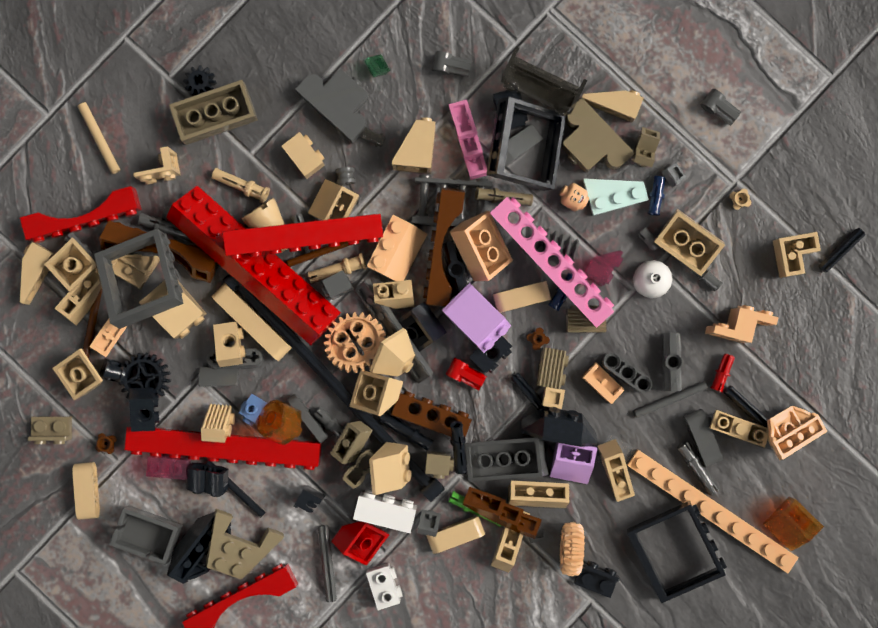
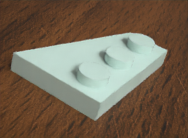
(613, 194)

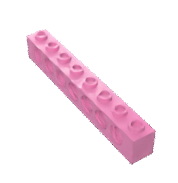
(595, 315)

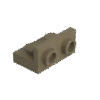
(51, 429)

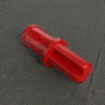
(722, 372)

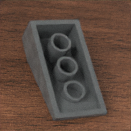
(506, 459)

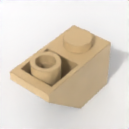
(394, 294)

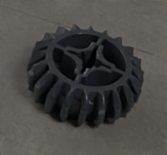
(140, 360)

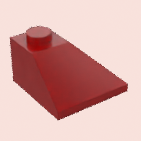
(360, 541)

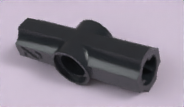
(453, 257)

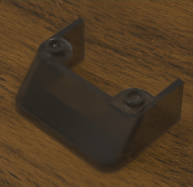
(541, 85)

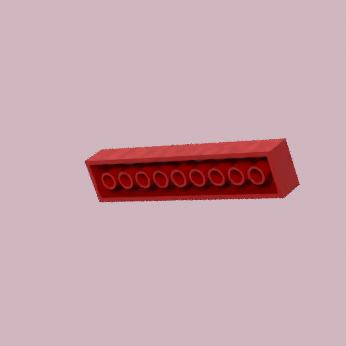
(261, 275)

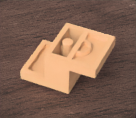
(742, 324)

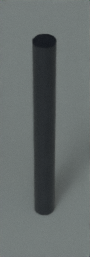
(242, 495)

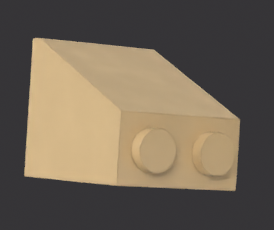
(417, 148)
(178, 319)

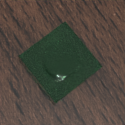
(377, 65)

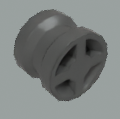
(345, 176)

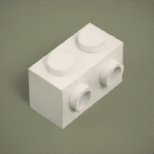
(384, 586)

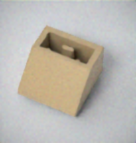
(333, 202)

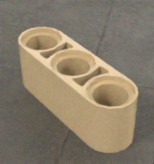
(522, 296)
(86, 490)
(456, 534)

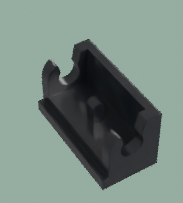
(308, 498)

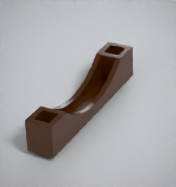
(450, 207)
(193, 259)

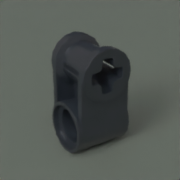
(112, 370)

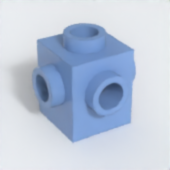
(252, 409)

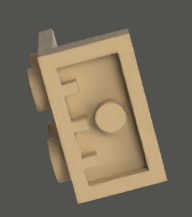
(170, 168)

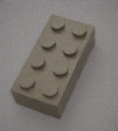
(213, 112)

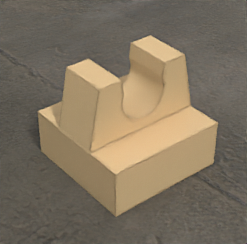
(553, 397)

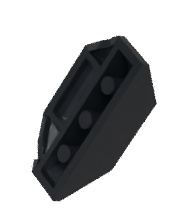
(560, 427)
(191, 552)

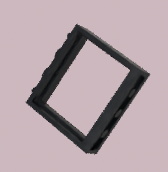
(501, 139)
(693, 583)

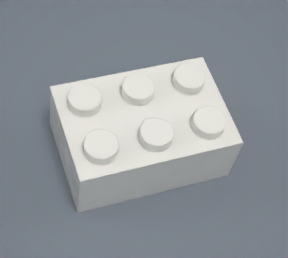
(385, 511)

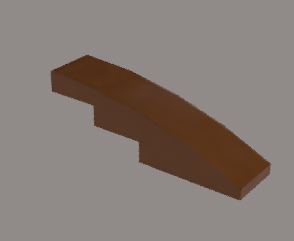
(500, 512)

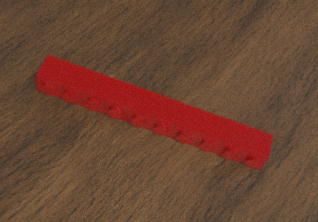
(235, 448)

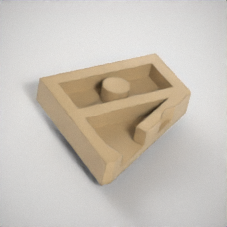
(135, 268)

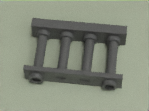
(422, 217)

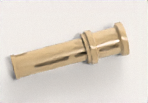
(249, 189)
(346, 265)

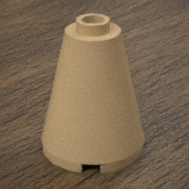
(264, 215)

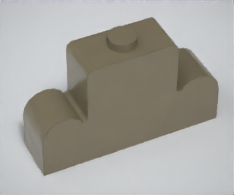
(593, 140)

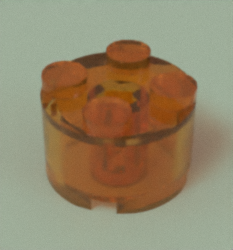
(280, 422)

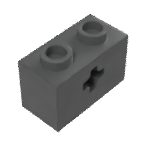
(337, 285)

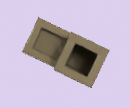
(646, 147)

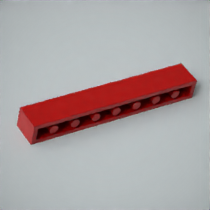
(302, 234)

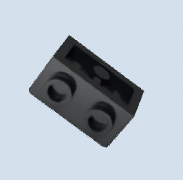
(597, 579)

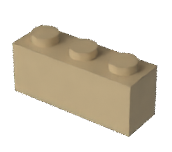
(538, 494)

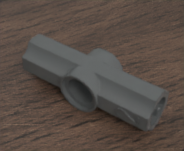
(672, 375)

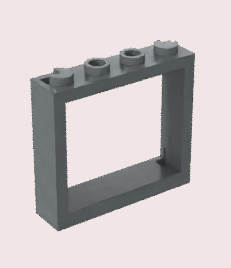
(109, 286)

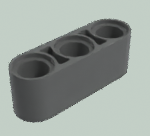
(635, 376)
(703, 438)

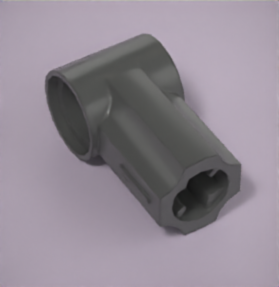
(447, 63)
(717, 104)

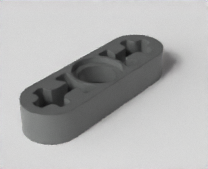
(249, 364)
(308, 418)

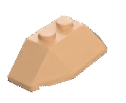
(793, 430)

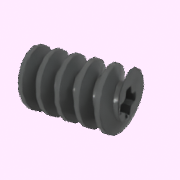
(567, 246)

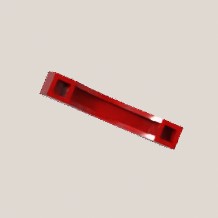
(119, 203)
(275, 583)

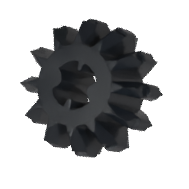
(201, 74)

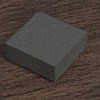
(674, 174)

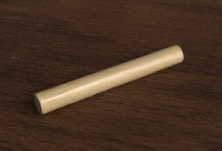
(98, 137)

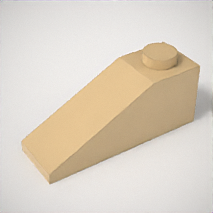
(618, 103)
(33, 271)
(79, 301)
(616, 470)
(507, 549)

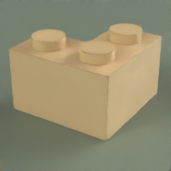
(790, 252)

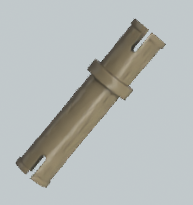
(482, 194)

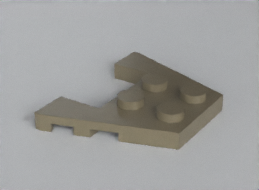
(233, 554)

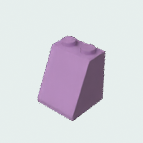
(477, 318)

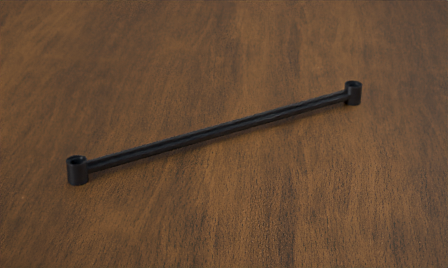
(431, 487)

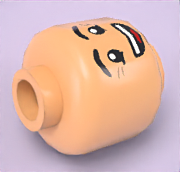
(574, 197)

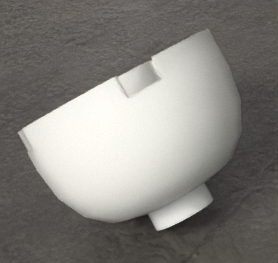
(644, 281)

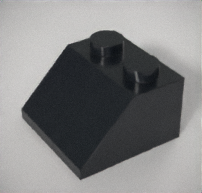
(422, 326)

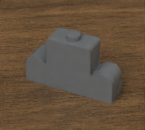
(337, 101)

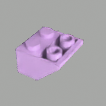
(573, 462)

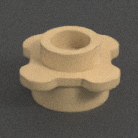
(743, 193)

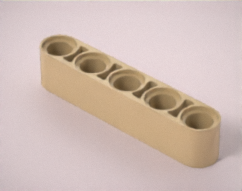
(251, 322)

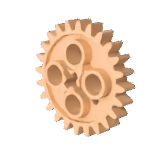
(339, 352)

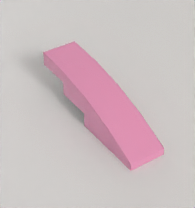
(468, 139)

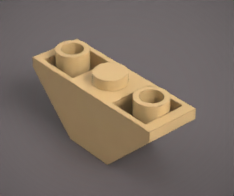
(739, 428)

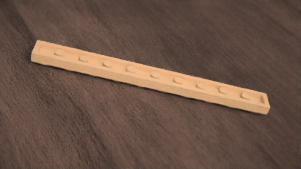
(713, 511)

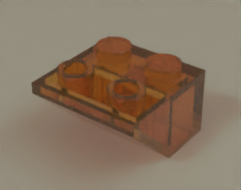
(793, 524)

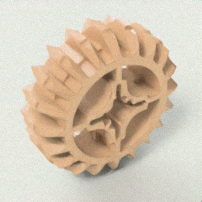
(571, 549)

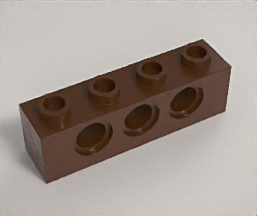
(402, 411)

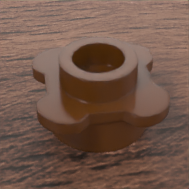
(543, 339)
(102, 438)

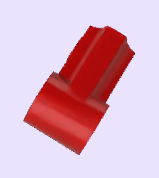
(462, 372)

